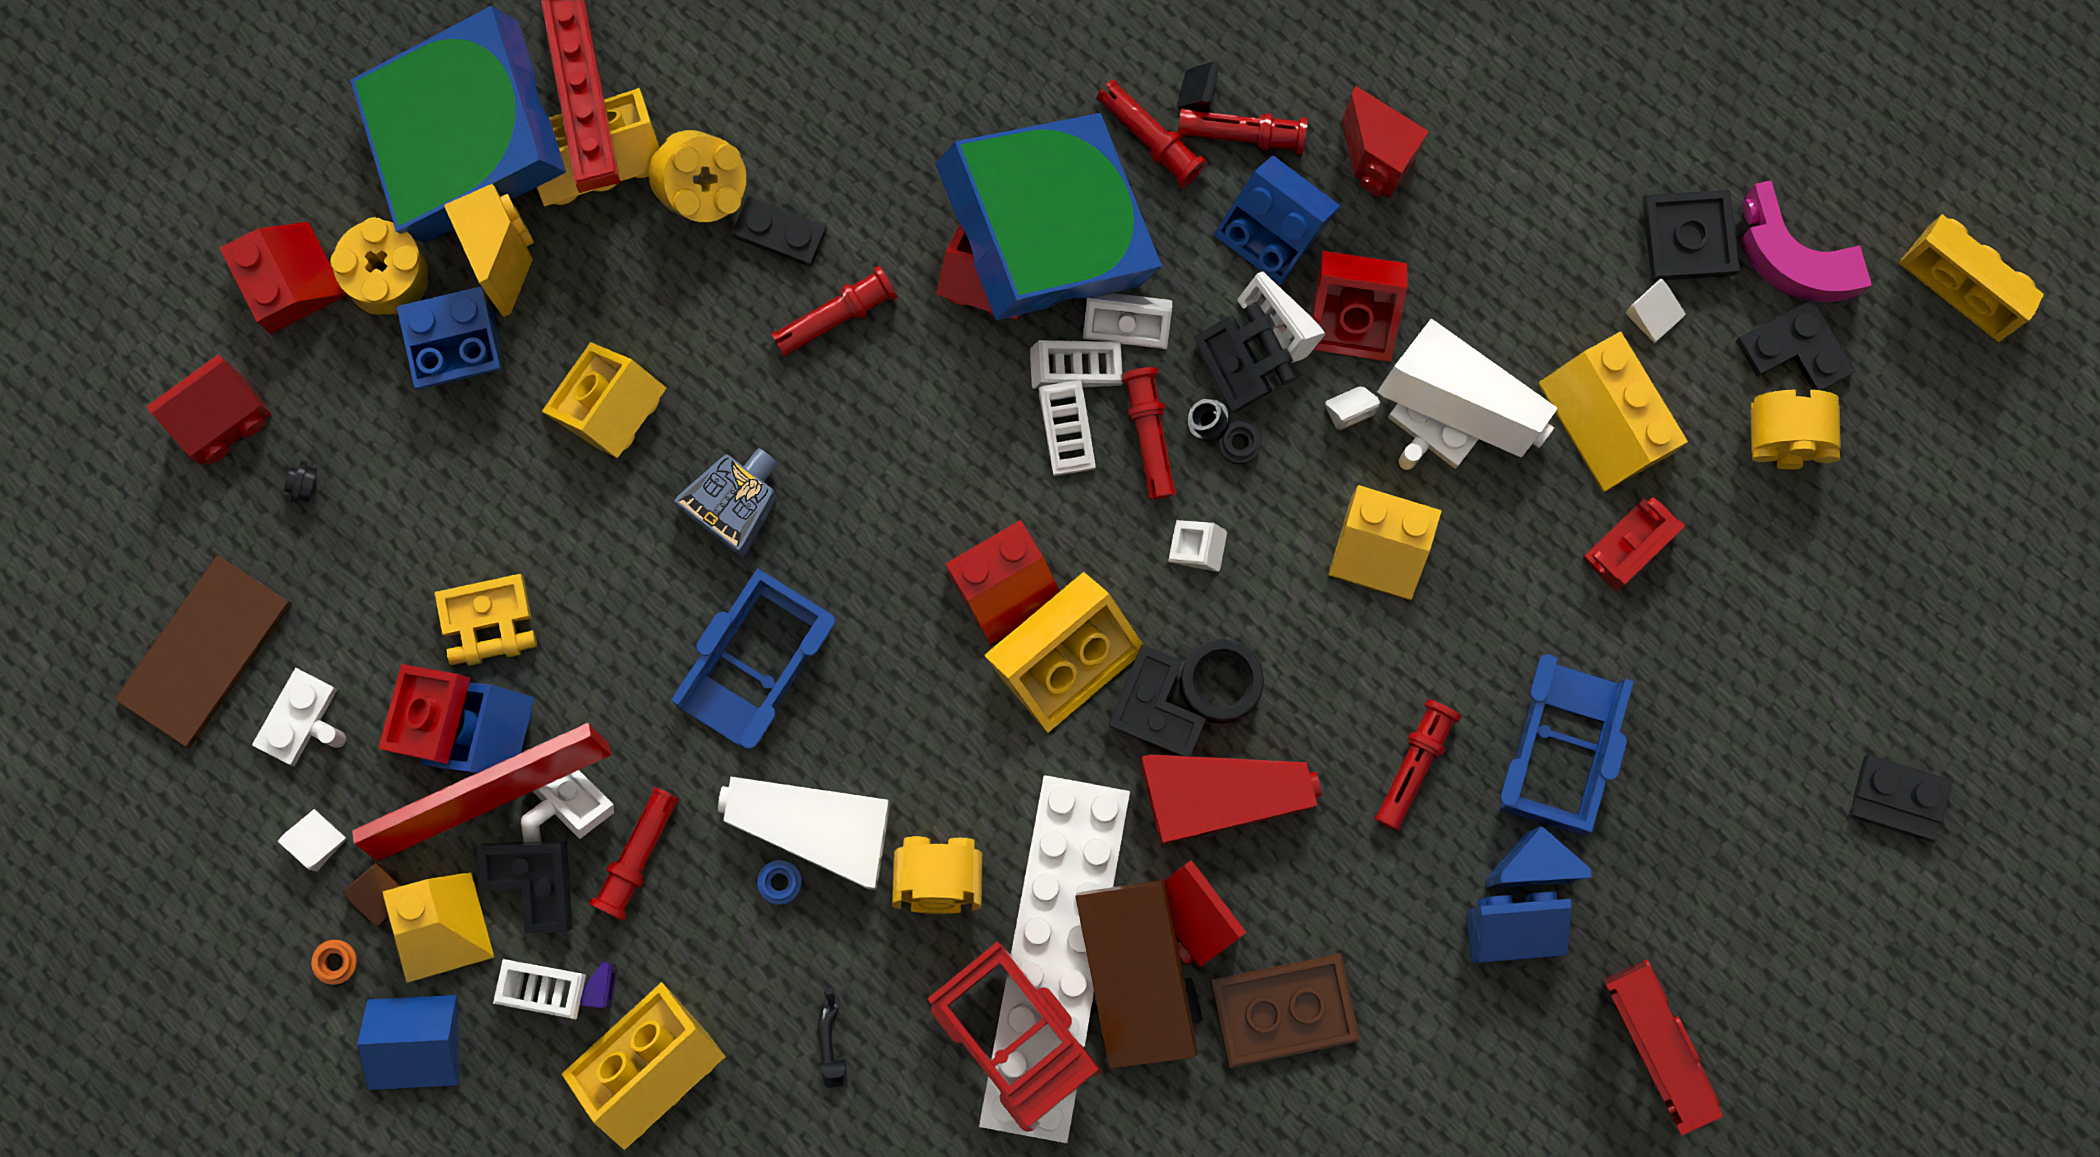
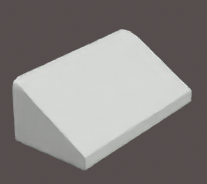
(1128, 320)

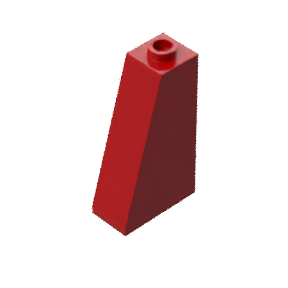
(1220, 794)

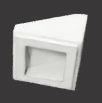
(1656, 311)
(1352, 407)
(1198, 545)
(312, 840)

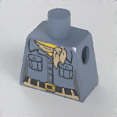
(732, 499)

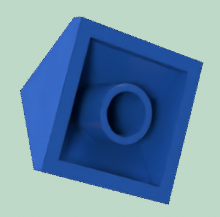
(1538, 861)
(410, 1042)

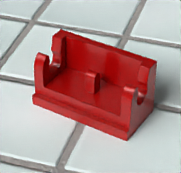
(1633, 542)

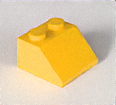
(605, 399)
(1384, 542)

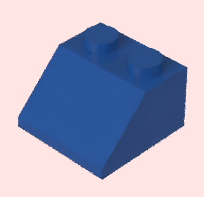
(488, 729)

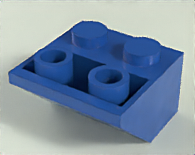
(1276, 219)
(450, 337)
(1519, 930)

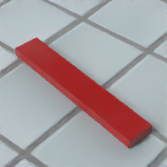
(581, 94)
(481, 792)

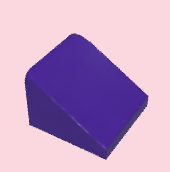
(600, 987)

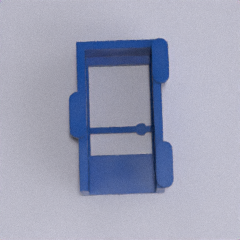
(1583, 696)
(718, 705)

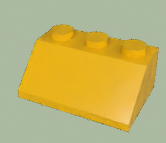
(632, 140)
(494, 243)
(1972, 278)
(1612, 412)
(1065, 651)
(642, 1066)

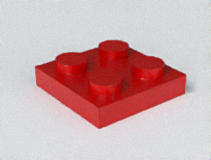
(424, 713)

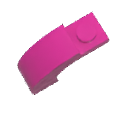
(1792, 266)

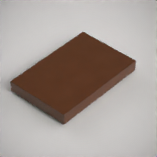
(1285, 1010)

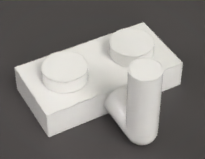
(1430, 434)
(297, 718)
(573, 801)

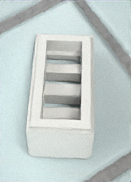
(1302, 330)
(1044, 348)
(1062, 391)
(511, 982)

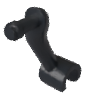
(833, 1071)

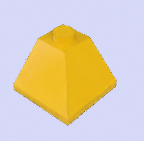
(437, 925)

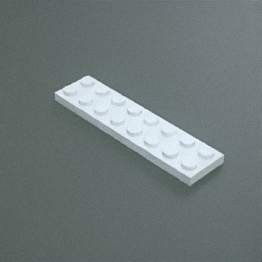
(1070, 853)

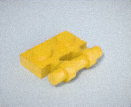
(484, 606)

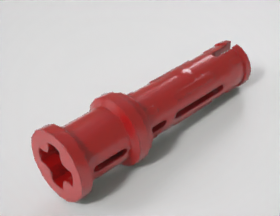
(1262, 131)
(1164, 145)
(852, 302)
(1147, 413)
(1431, 745)
(626, 874)

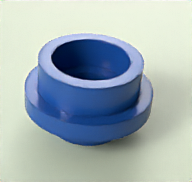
(766, 876)

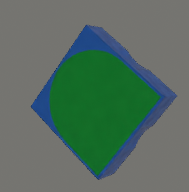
(455, 121)
(1048, 214)

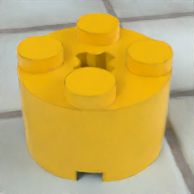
(682, 158)
(377, 244)
(1795, 428)
(937, 875)

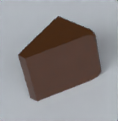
(368, 890)

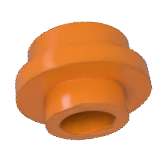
(321, 957)

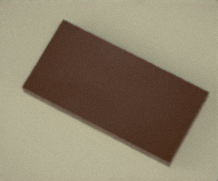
(203, 651)
(1136, 974)

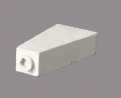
(1468, 392)
(817, 825)

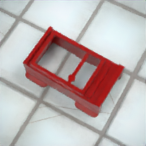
(1664, 1047)
(1050, 1078)

